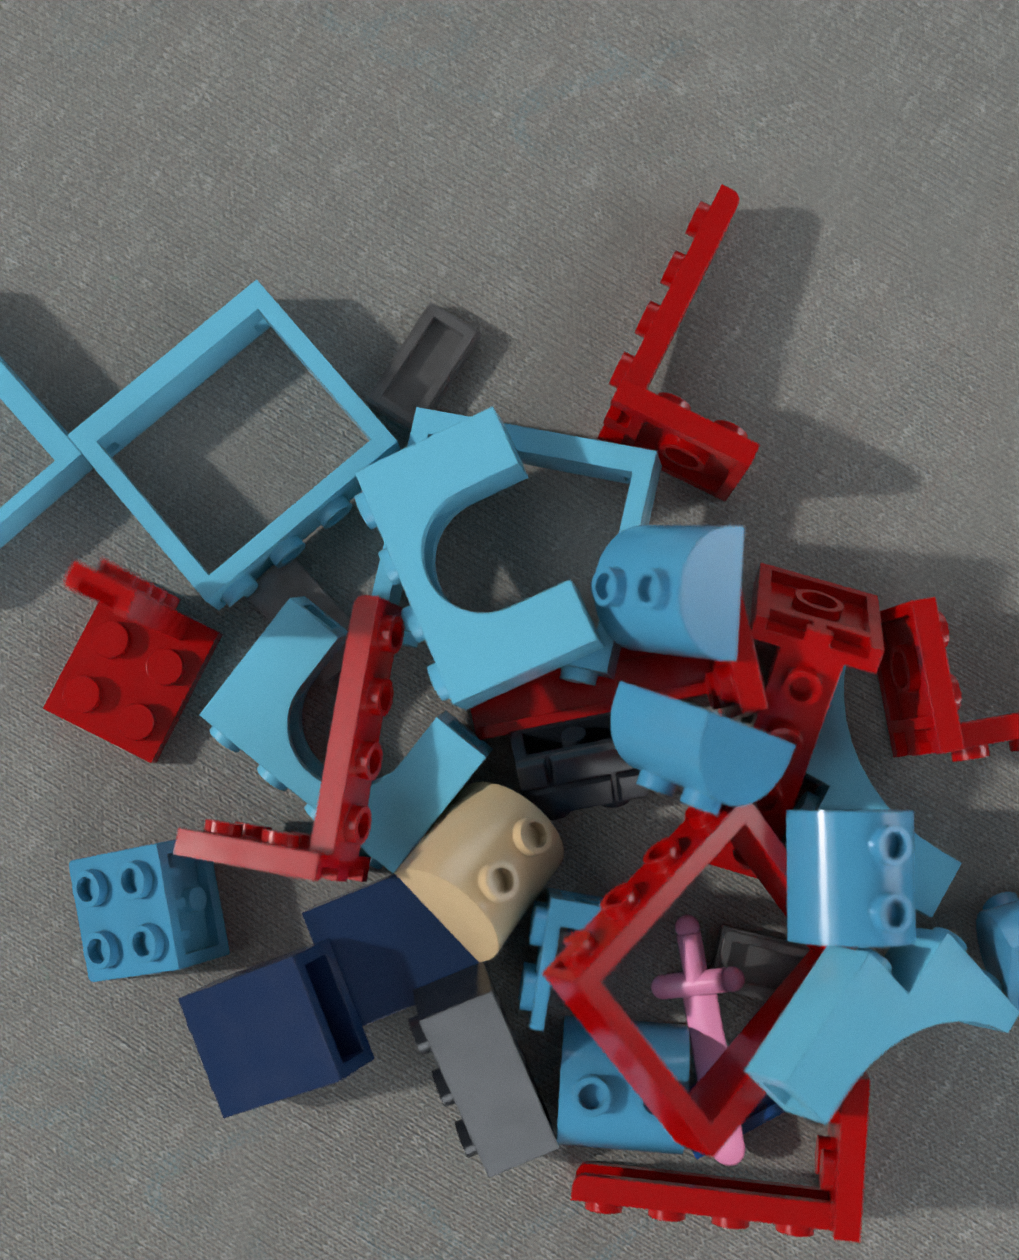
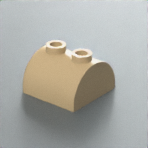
(483, 865)

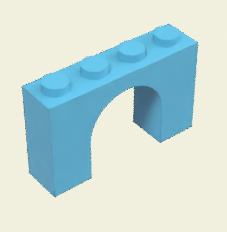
(411, 503)
(262, 716)

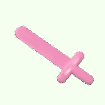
(699, 992)

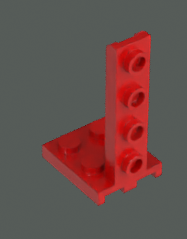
(688, 445)
(816, 634)
(131, 661)
(730, 685)
(923, 695)
(349, 768)
(737, 1201)

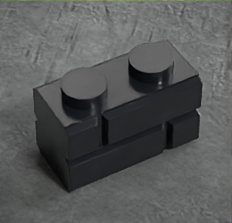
(573, 766)

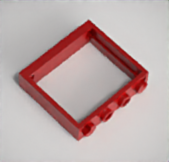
(725, 1093)

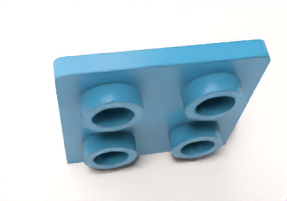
(559, 909)
(147, 911)

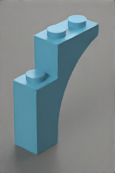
(846, 786)
(863, 1005)

